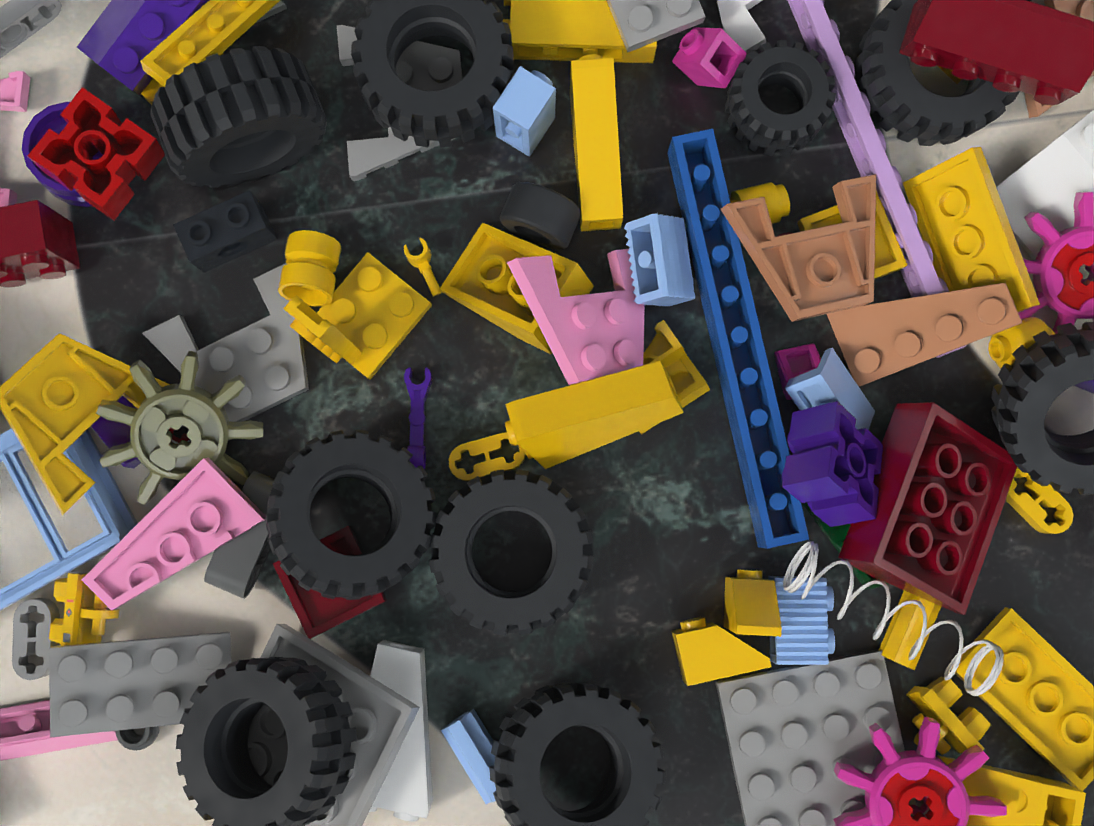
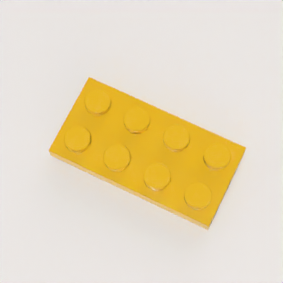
(969, 227)
(1038, 696)

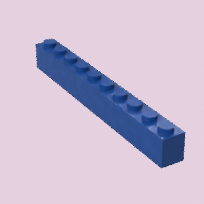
(735, 339)

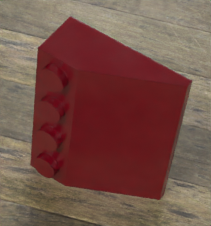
(934, 506)

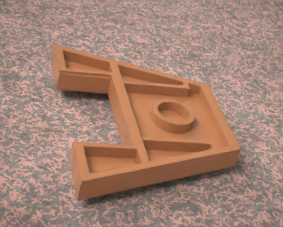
(818, 267)

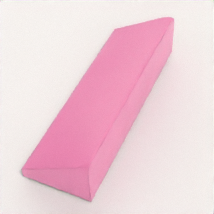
(27, 732)

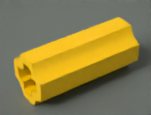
(906, 629)

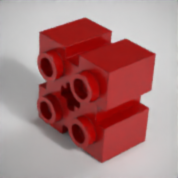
(93, 129)

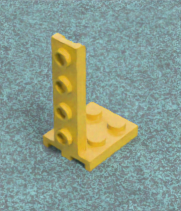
(364, 320)

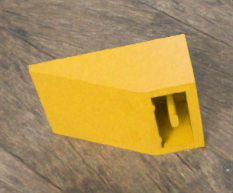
(1028, 798)

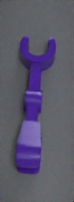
(417, 417)

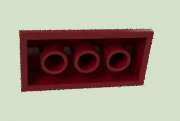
(1005, 43)

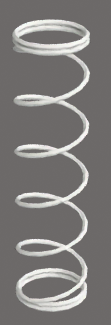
(810, 567)

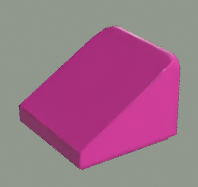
(794, 362)

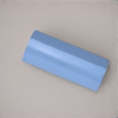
(473, 749)

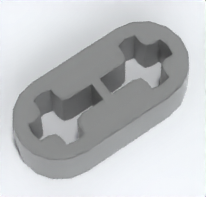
(32, 637)

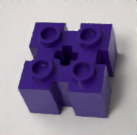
(833, 465)

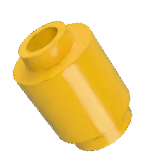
(775, 198)

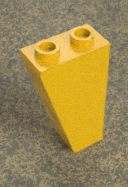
(568, 31)
(596, 142)
(591, 413)

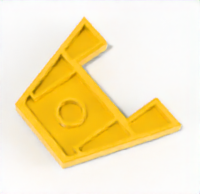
(56, 402)

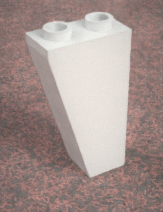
(409, 780)

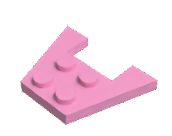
(589, 331)

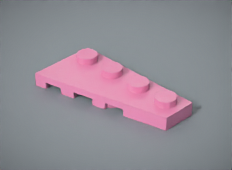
(182, 528)

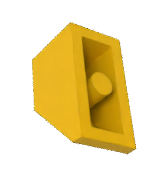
(751, 604)
(712, 653)

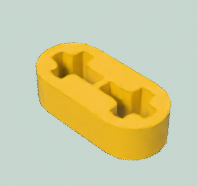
(481, 447)
(1033, 513)

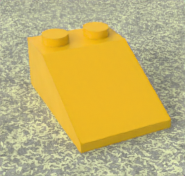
(488, 287)

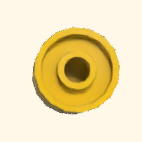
(310, 267)

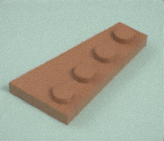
(912, 330)

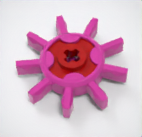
(1058, 264)
(919, 776)

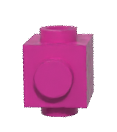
(709, 57)

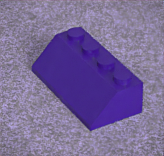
(130, 32)

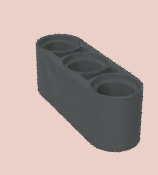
(240, 561)

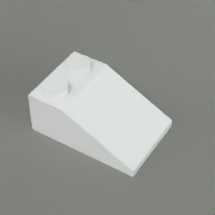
(1050, 183)

